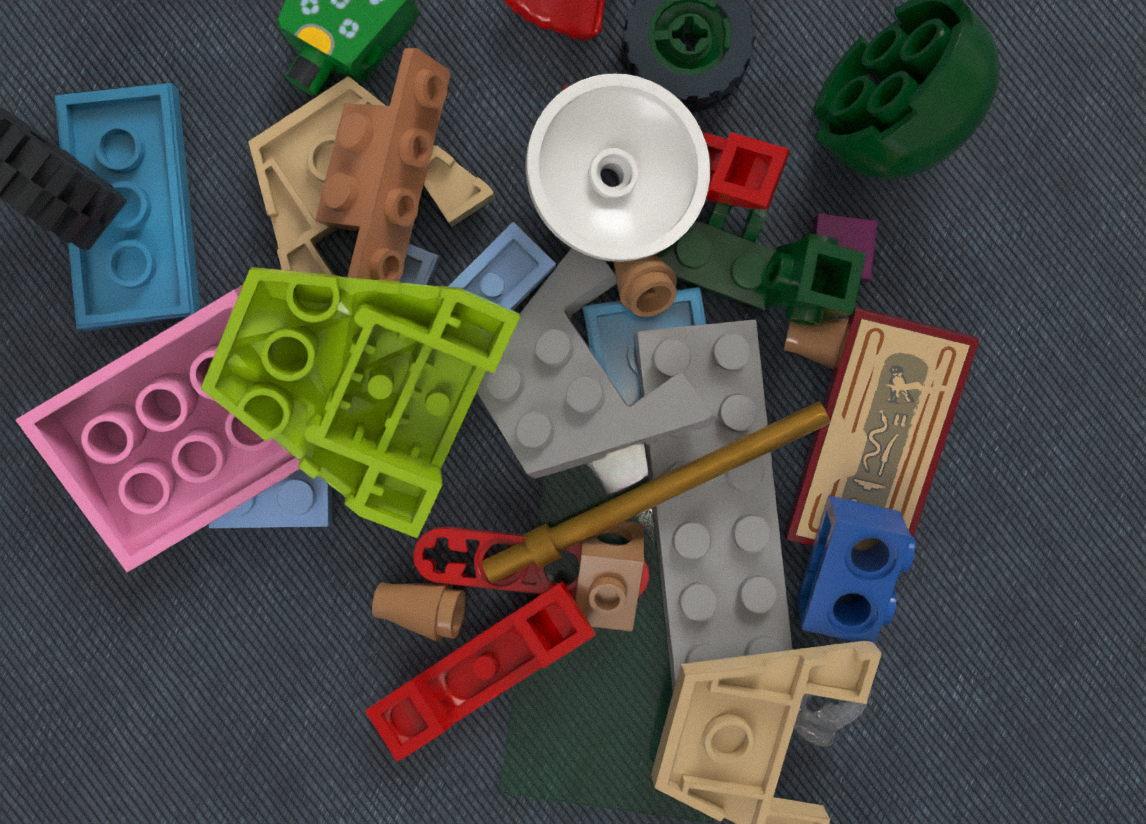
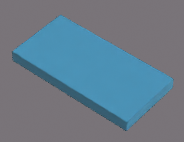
(146, 256)

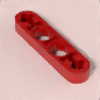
(526, 580)

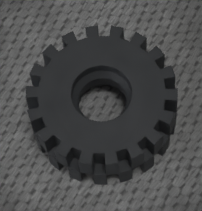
(53, 185)

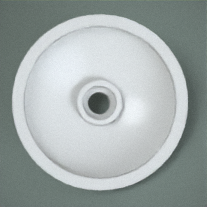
(641, 136)

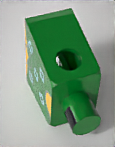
(342, 37)

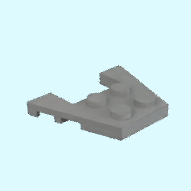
(556, 396)

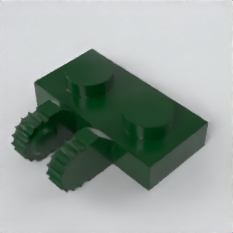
(721, 261)

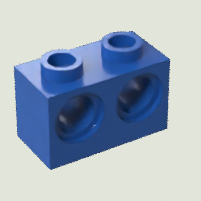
(841, 570)

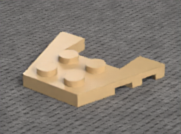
(293, 167)
(735, 725)

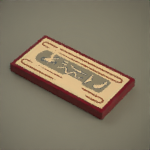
(887, 419)

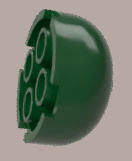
(933, 92)

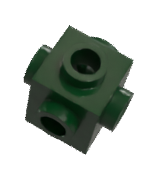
(814, 279)

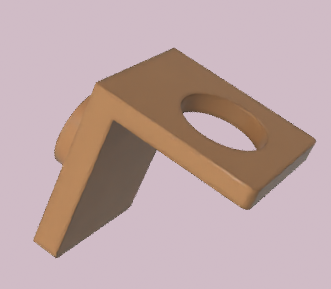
(611, 578)

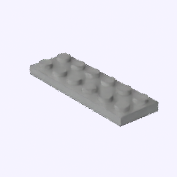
(724, 536)

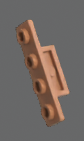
(382, 167)

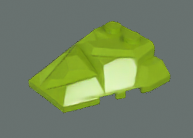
(359, 380)

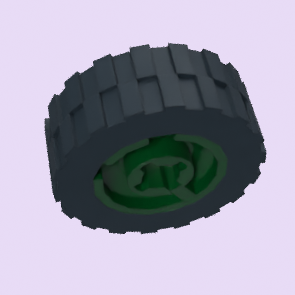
(713, 66)

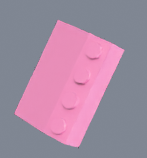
(151, 448)

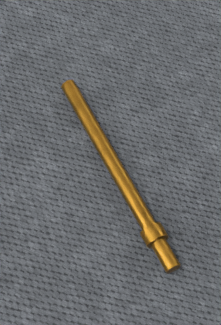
(545, 543)

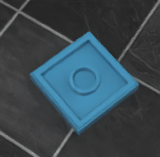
(612, 330)

